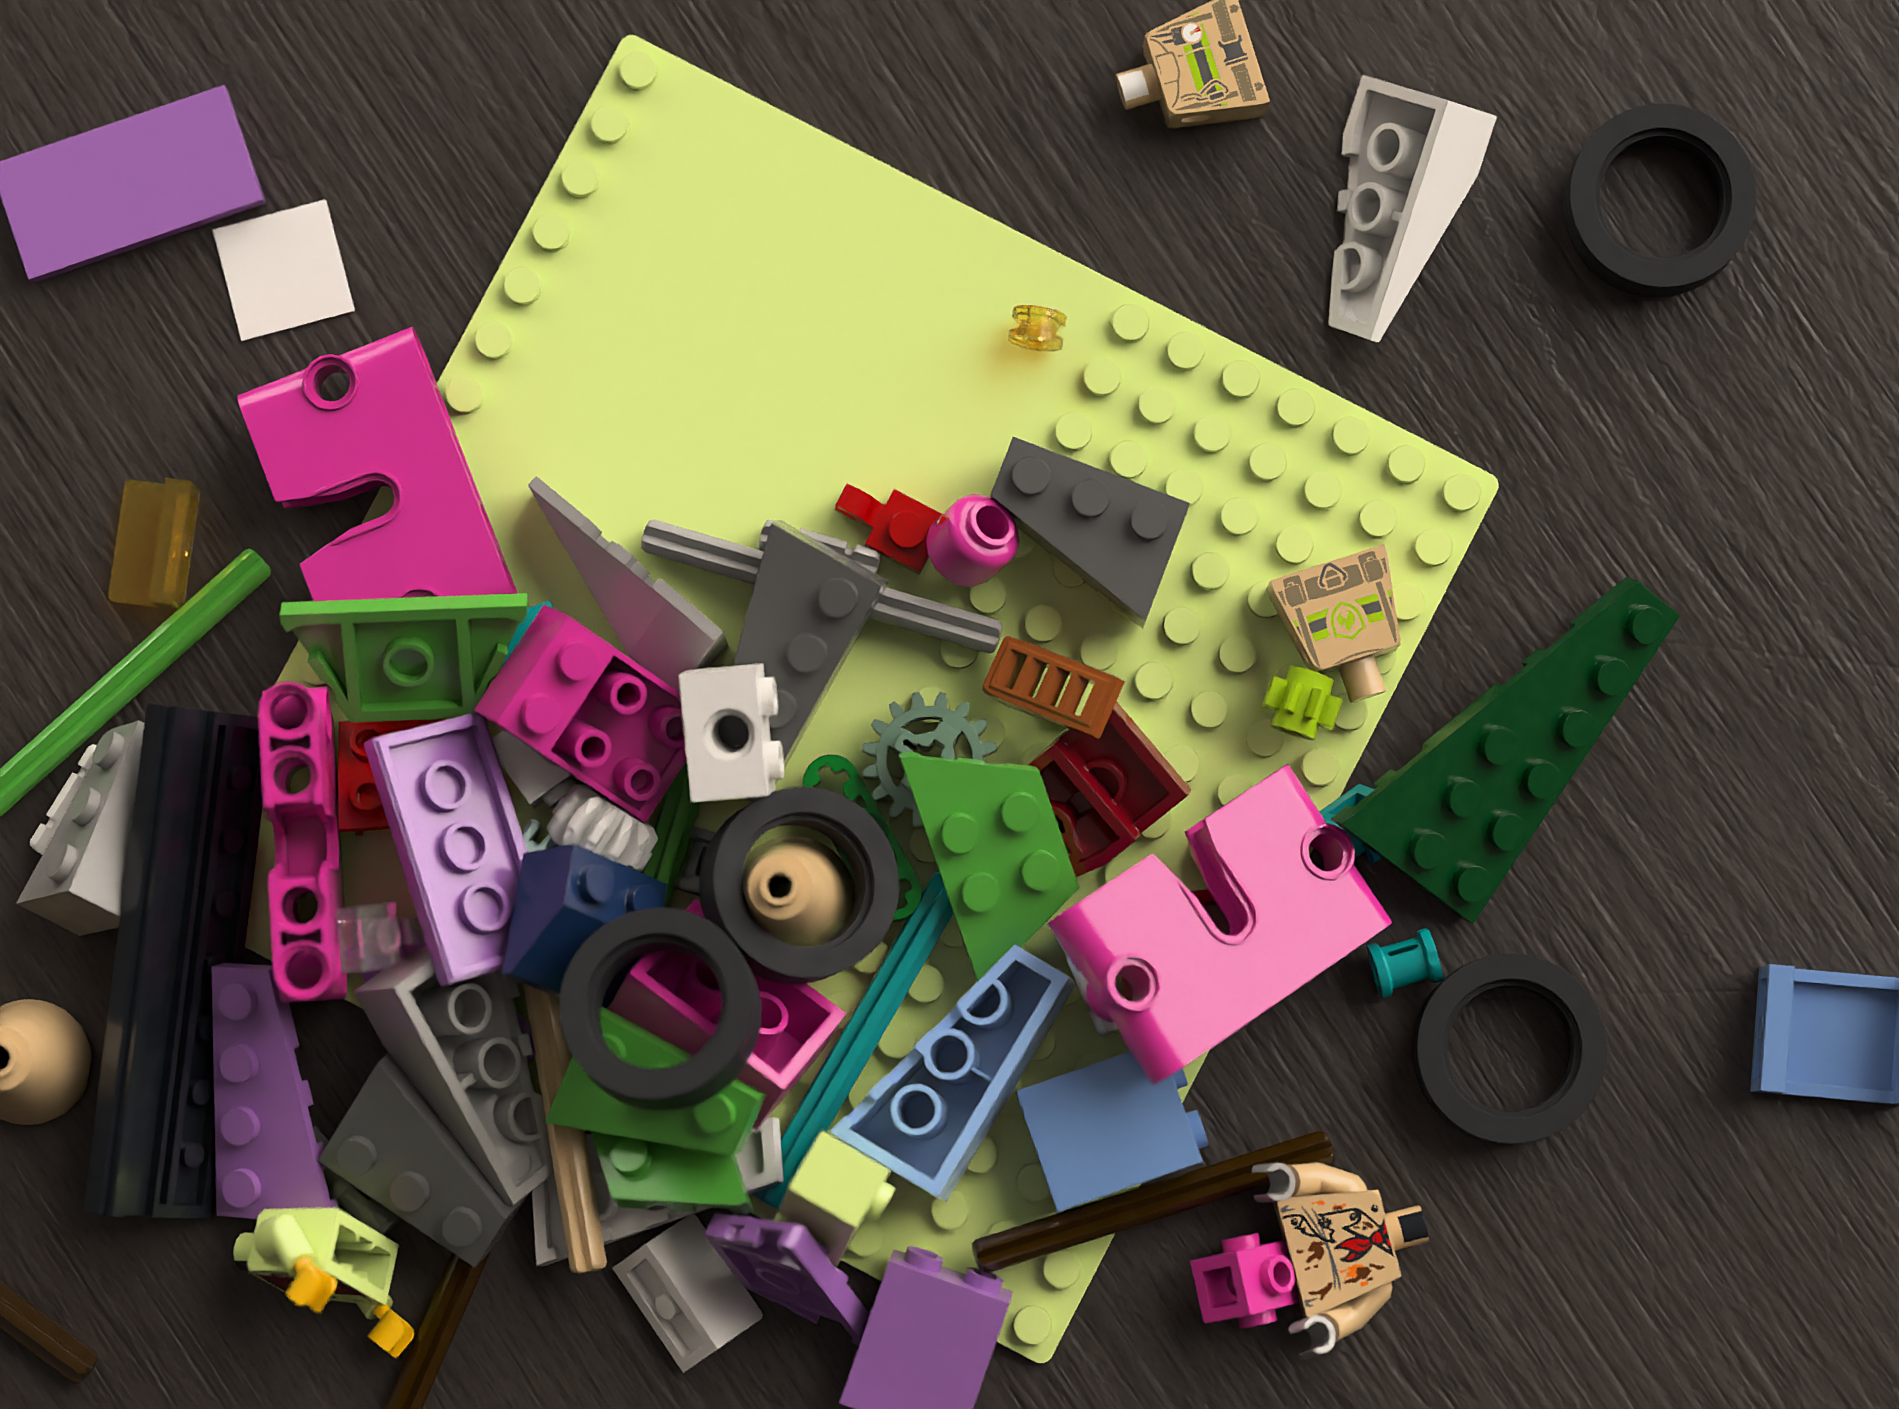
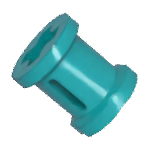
(1404, 963)

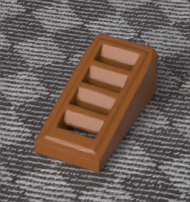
(1018, 672)

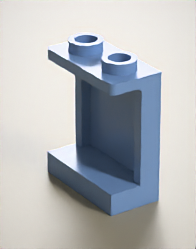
(1826, 1035)
(1109, 1129)

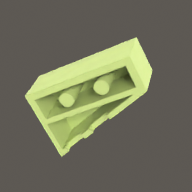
(836, 1194)

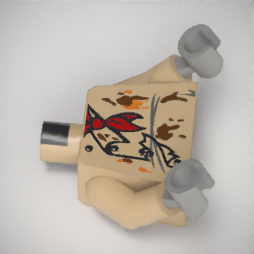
(1338, 1246)

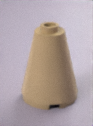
(819, 894)
(41, 1061)

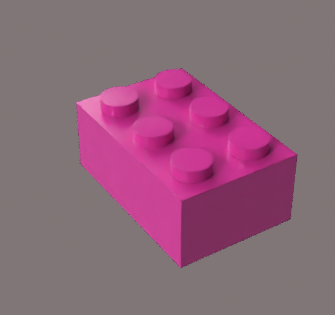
(683, 1004)

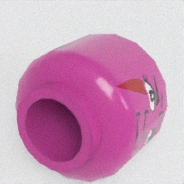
(972, 540)

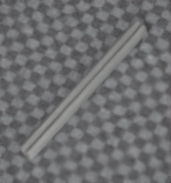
(892, 608)

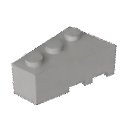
(86, 859)

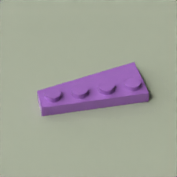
(260, 1102)

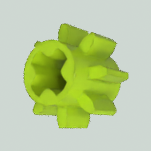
(1302, 703)

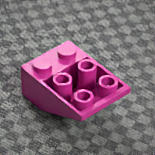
(590, 712)

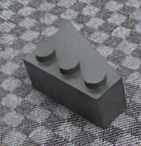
(1093, 522)
(415, 1167)

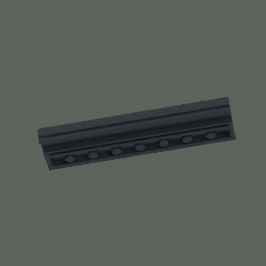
(178, 918)

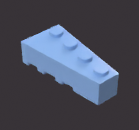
(953, 1084)

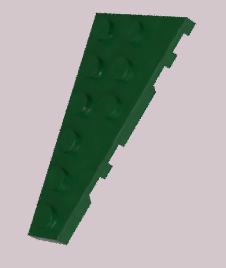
(1496, 768)

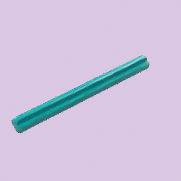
(861, 1034)

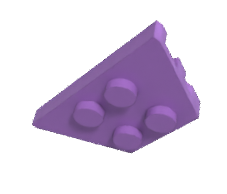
(787, 1268)

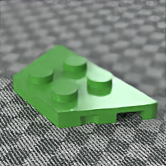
(407, 653)
(992, 849)
(669, 1175)

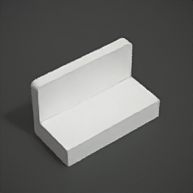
(687, 1292)

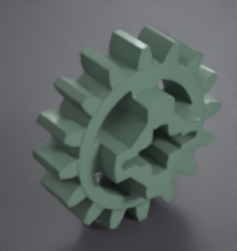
(896, 737)

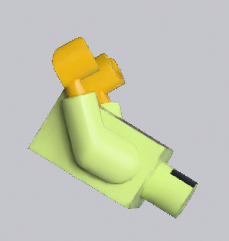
(323, 1258)

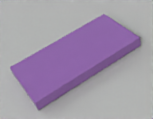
(128, 184)
(453, 839)

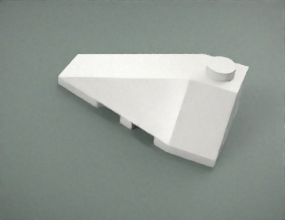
(1405, 183)

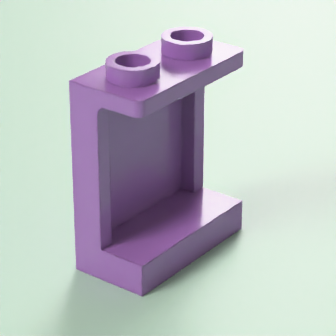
(927, 1336)

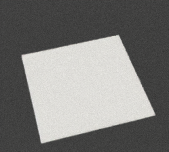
(283, 270)

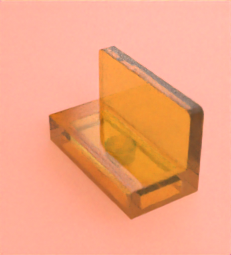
(154, 543)

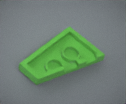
(712, 1125)

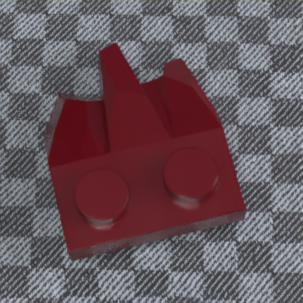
(1107, 789)

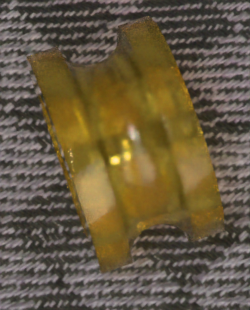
(1037, 328)

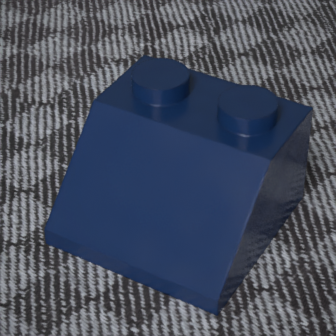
(560, 903)

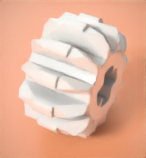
(602, 827)

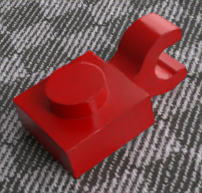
(897, 527)

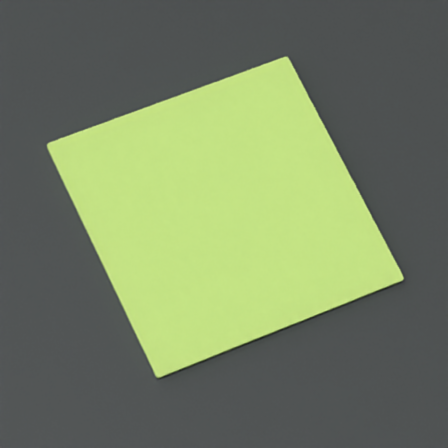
(750, 318)

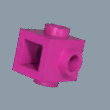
(1245, 1281)

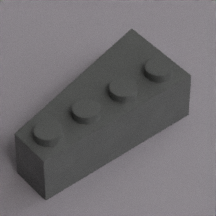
(802, 628)

